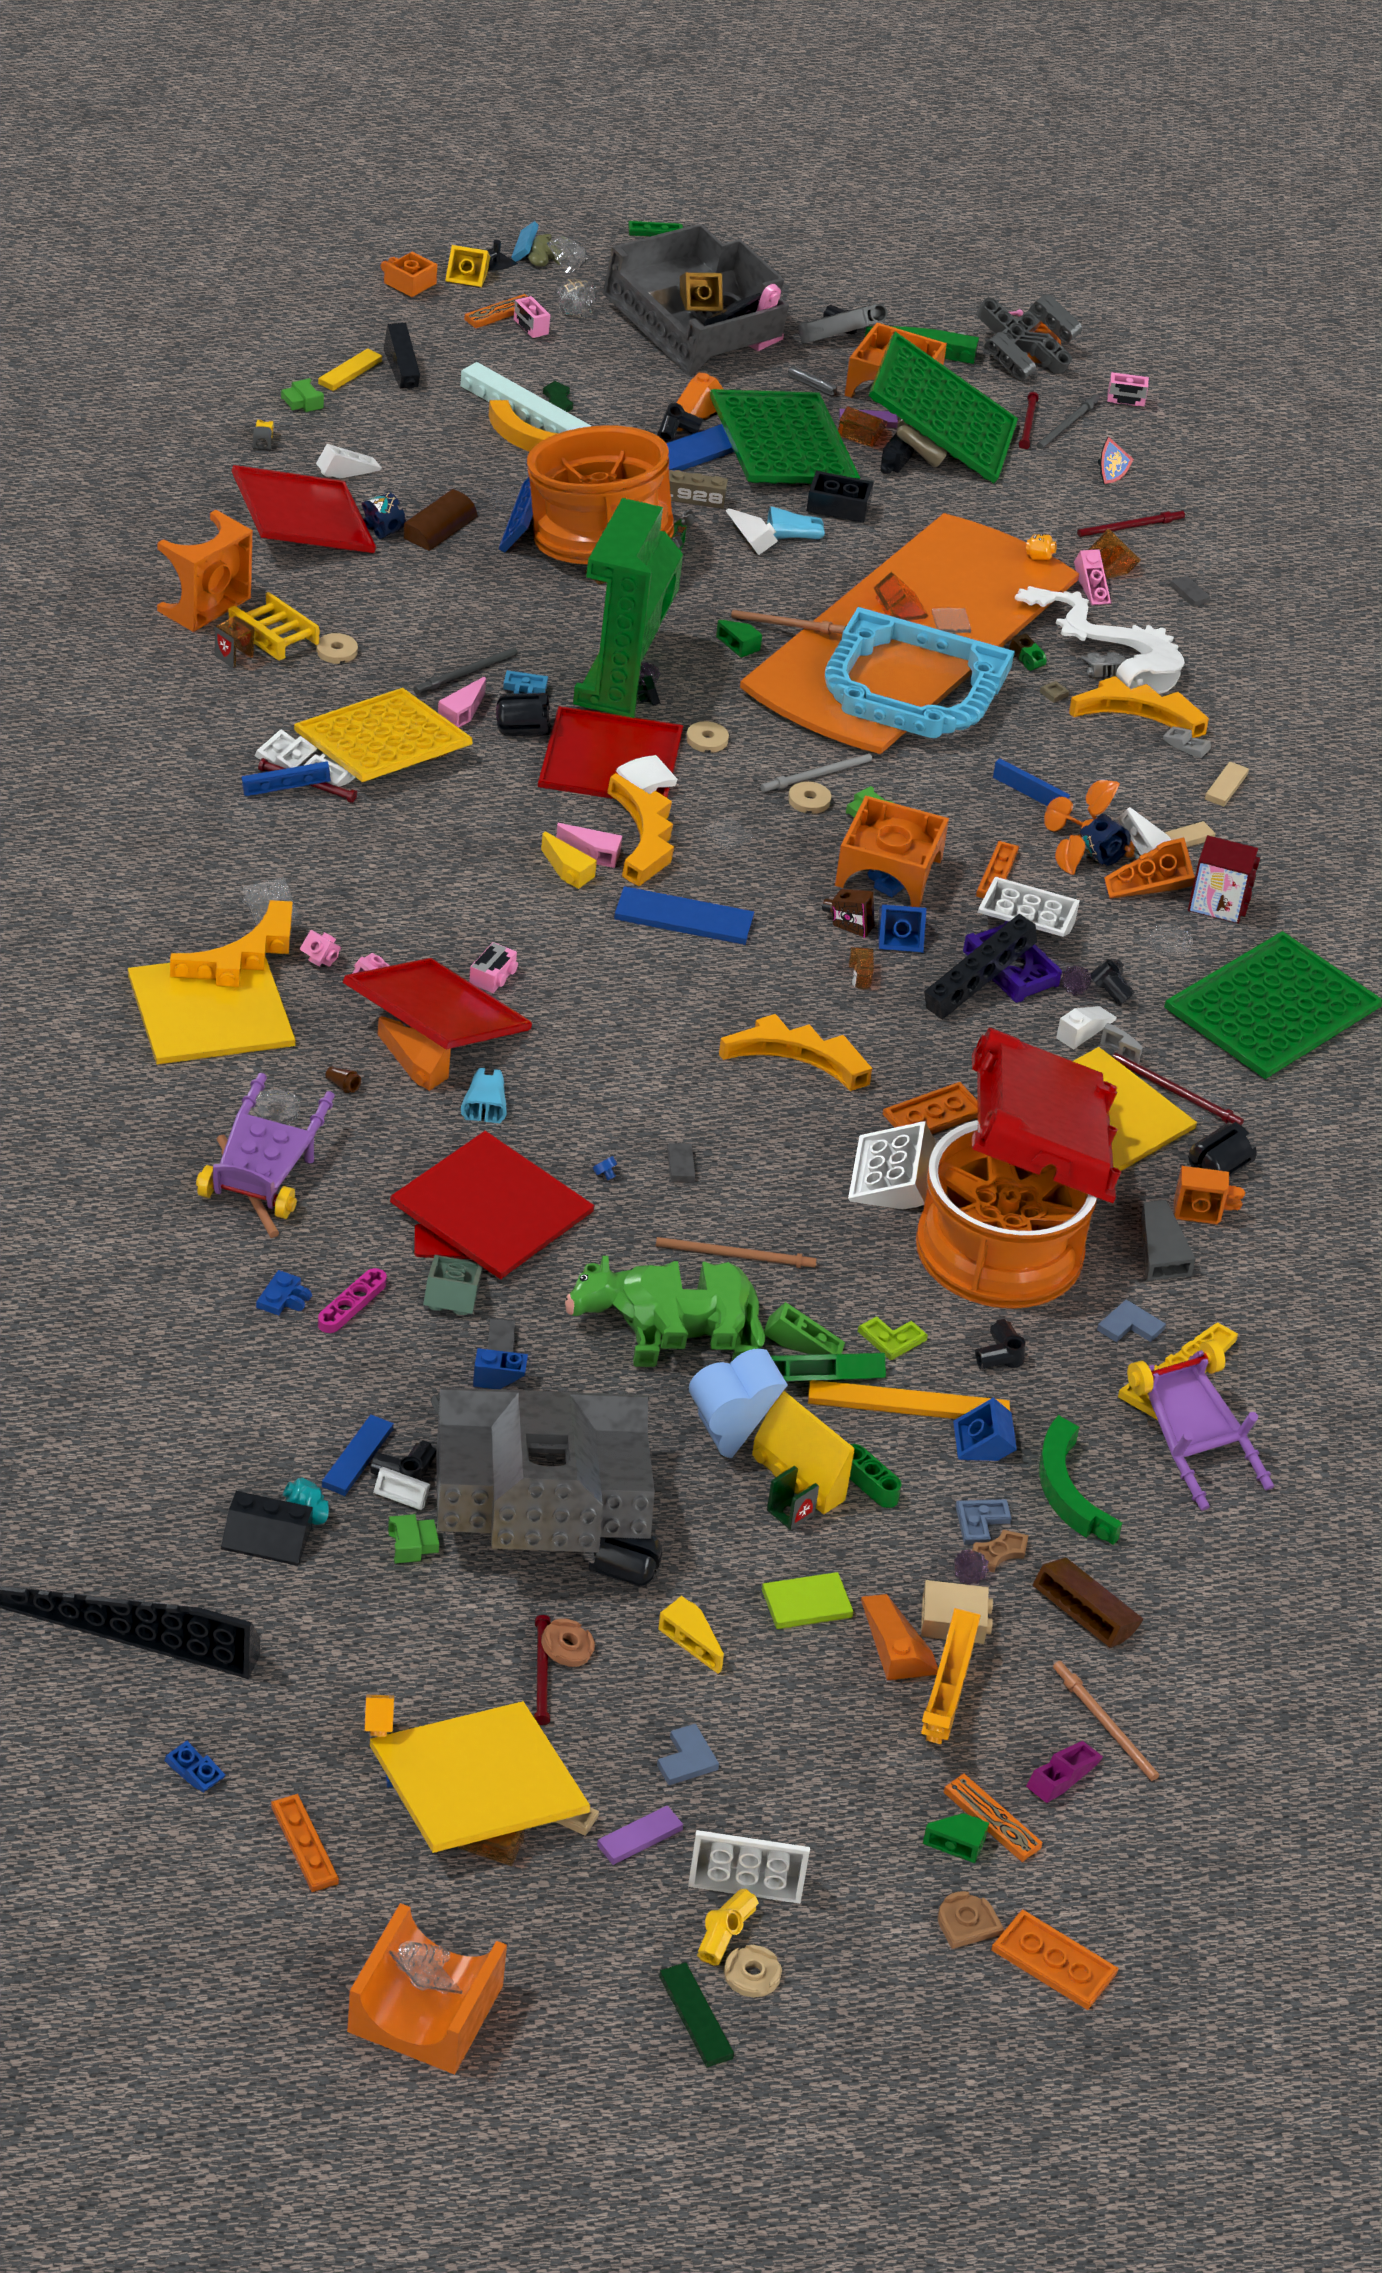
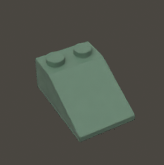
(452, 1285)

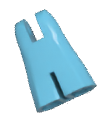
(795, 525)
(485, 1093)

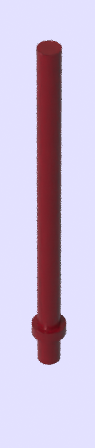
(1226, 1115)

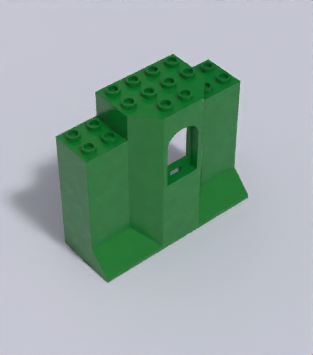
(642, 581)

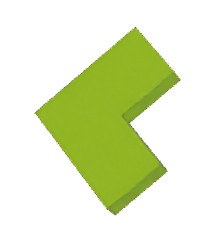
(891, 1341)

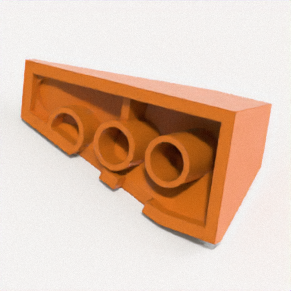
(418, 1055)
(897, 1642)

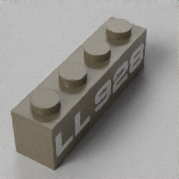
(698, 489)

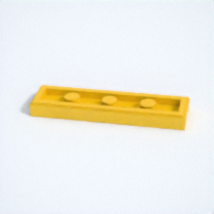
(350, 369)

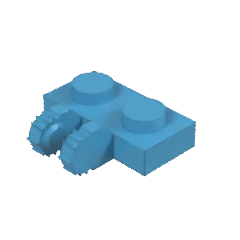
(525, 682)

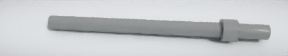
(782, 782)

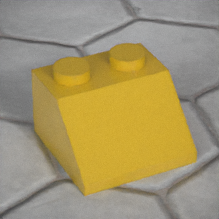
(467, 266)

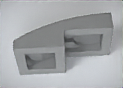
(1183, 740)
(1121, 1042)

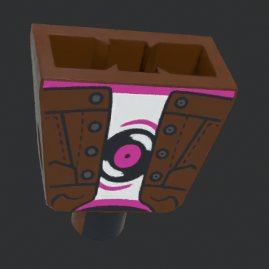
(852, 911)

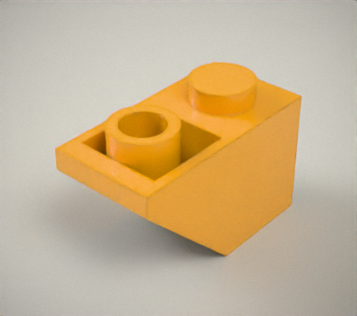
(379, 1714)

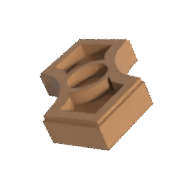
(1007, 1546)

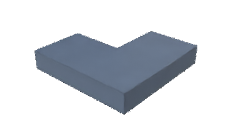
(1130, 1317)
(976, 1516)
(693, 1757)

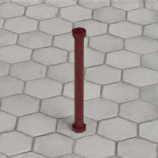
(1032, 398)
(349, 795)
(541, 1715)

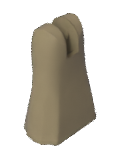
(922, 444)

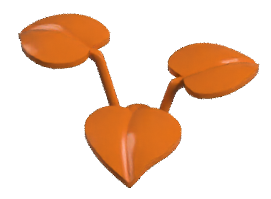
(1057, 812)

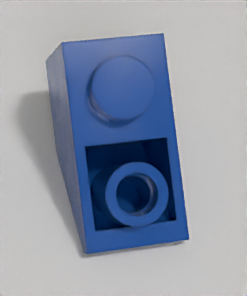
(498, 1368)

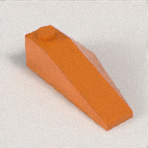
(697, 398)
(1159, 870)

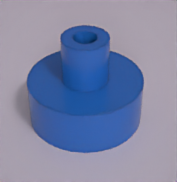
(606, 1168)

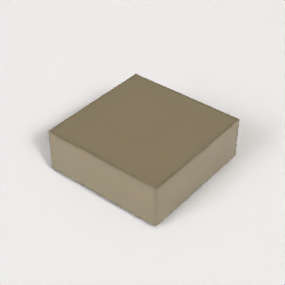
(1054, 691)

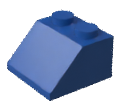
(901, 928)
(985, 1432)

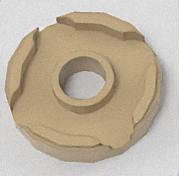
(347, 645)
(717, 732)
(820, 794)
(748, 1984)

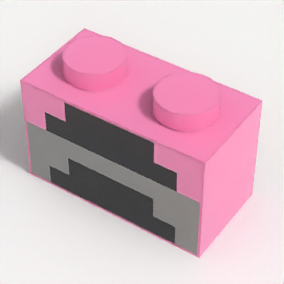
(531, 317)
(1127, 389)
(493, 967)

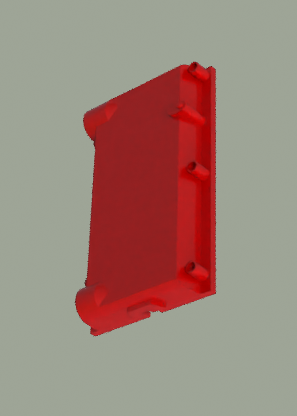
(1044, 1113)

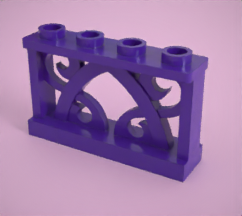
(1014, 983)

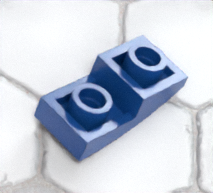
(195, 1769)

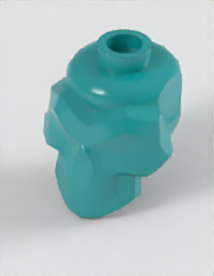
(308, 1494)

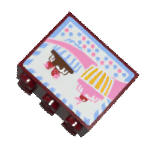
(1224, 879)

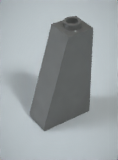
(1163, 1243)

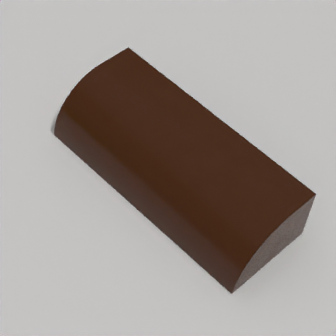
(440, 520)
(1087, 1601)

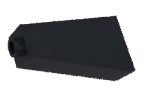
(401, 355)

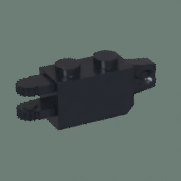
(895, 455)

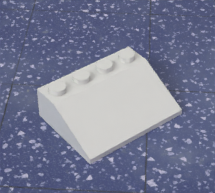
(1045, 909)
(893, 1167)
(757, 1865)

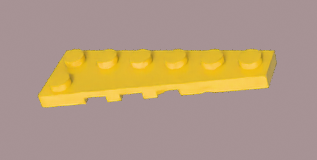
(1217, 1332)

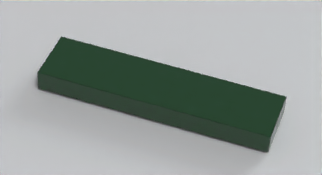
(696, 2014)

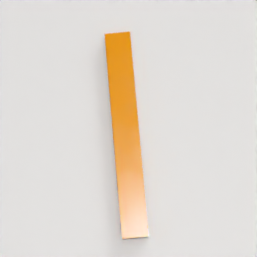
(893, 1399)

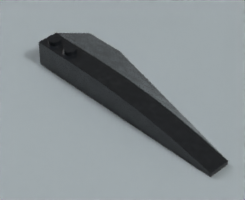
(166, 1629)

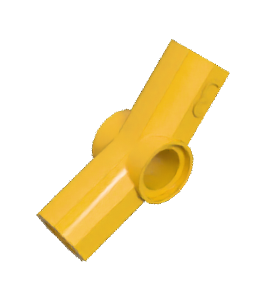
(723, 1924)

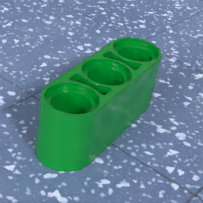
(874, 1478)

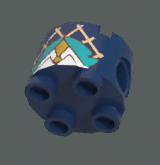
(383, 514)
(1105, 840)

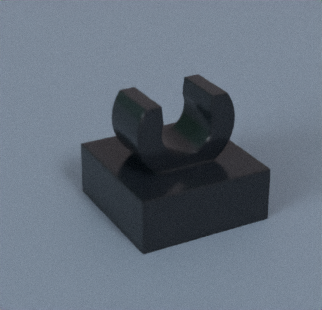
(649, 691)

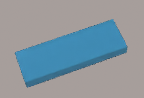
(525, 241)

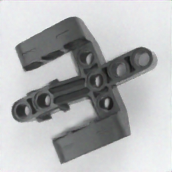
(1017, 336)

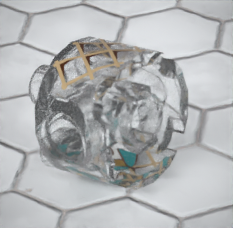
(577, 298)

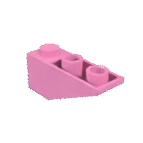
(1092, 576)
(462, 704)
(596, 844)

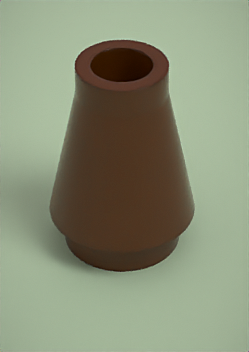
(345, 1079)

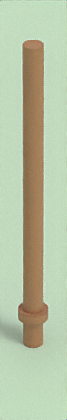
(798, 1260)

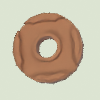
(565, 1654)

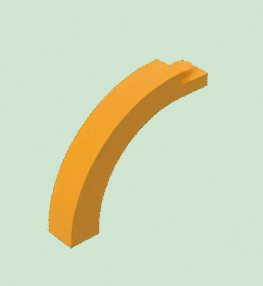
(513, 428)

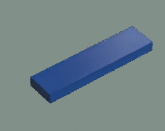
(286, 778)
(1026, 783)
(357, 1455)

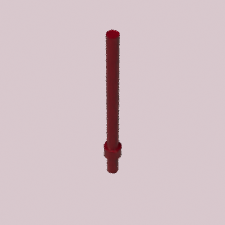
(1164, 517)

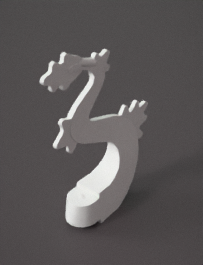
(1159, 659)

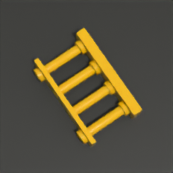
(269, 639)

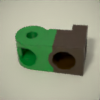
(1028, 652)

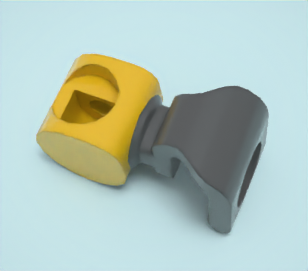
(263, 431)

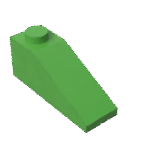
(800, 1333)

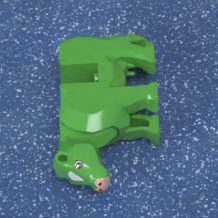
(659, 1307)

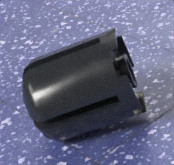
(523, 714)
(1223, 1150)
(628, 1559)

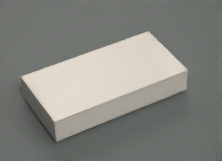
(401, 1488)

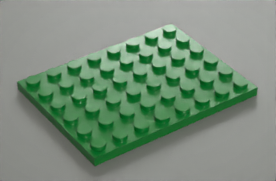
(943, 407)
(782, 435)
(1273, 1004)

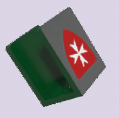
(782, 1496)

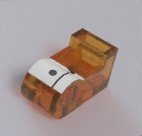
(863, 963)

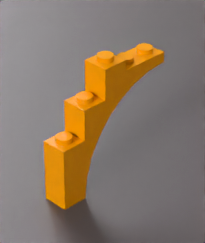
(1143, 701)
(650, 816)
(248, 953)
(773, 1038)
(950, 1676)

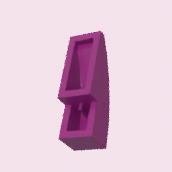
(1063, 1771)

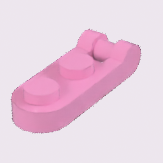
(769, 297)

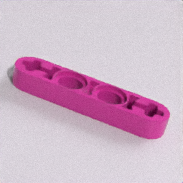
(355, 1302)

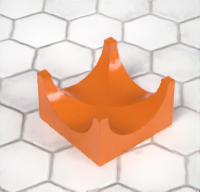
(869, 354)
(210, 573)
(895, 842)

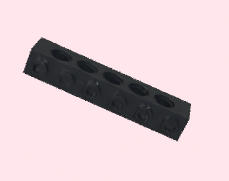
(980, 966)

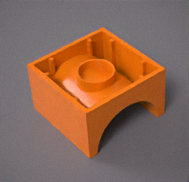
(417, 2021)

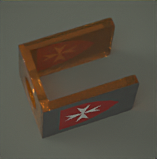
(228, 641)

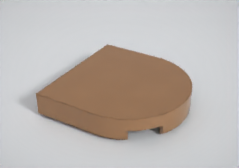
(967, 1919)

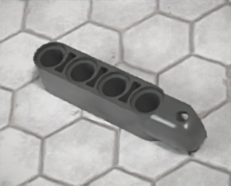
(842, 322)

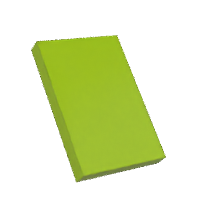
(807, 1600)

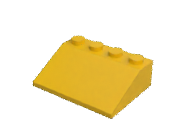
(799, 1439)

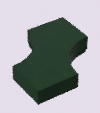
(557, 395)

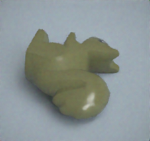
(541, 252)

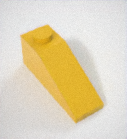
(569, 863)
(689, 1628)

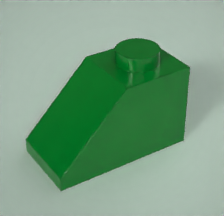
(739, 637)
(957, 1835)

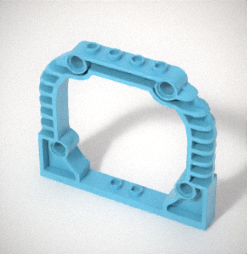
(869, 629)

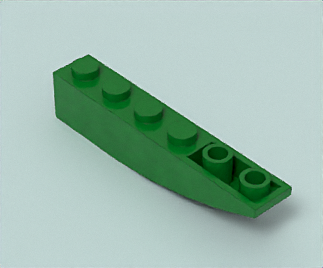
(958, 348)
(831, 1366)

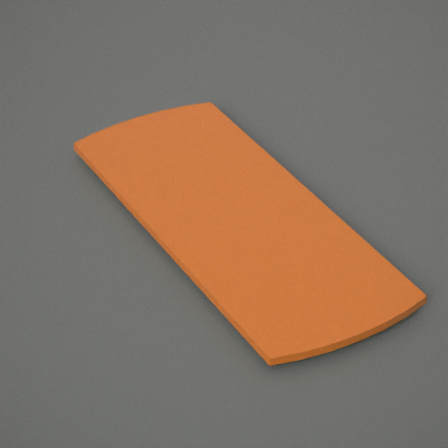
(946, 566)

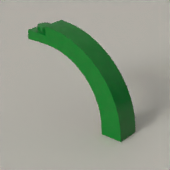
(1061, 1492)

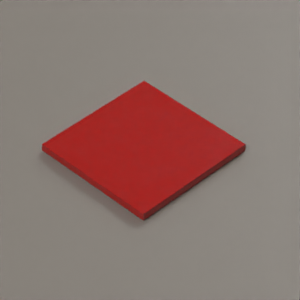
(303, 509)
(591, 746)
(437, 1003)
(492, 1204)

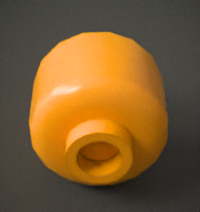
(1041, 547)

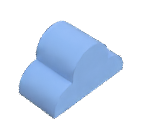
(736, 1397)

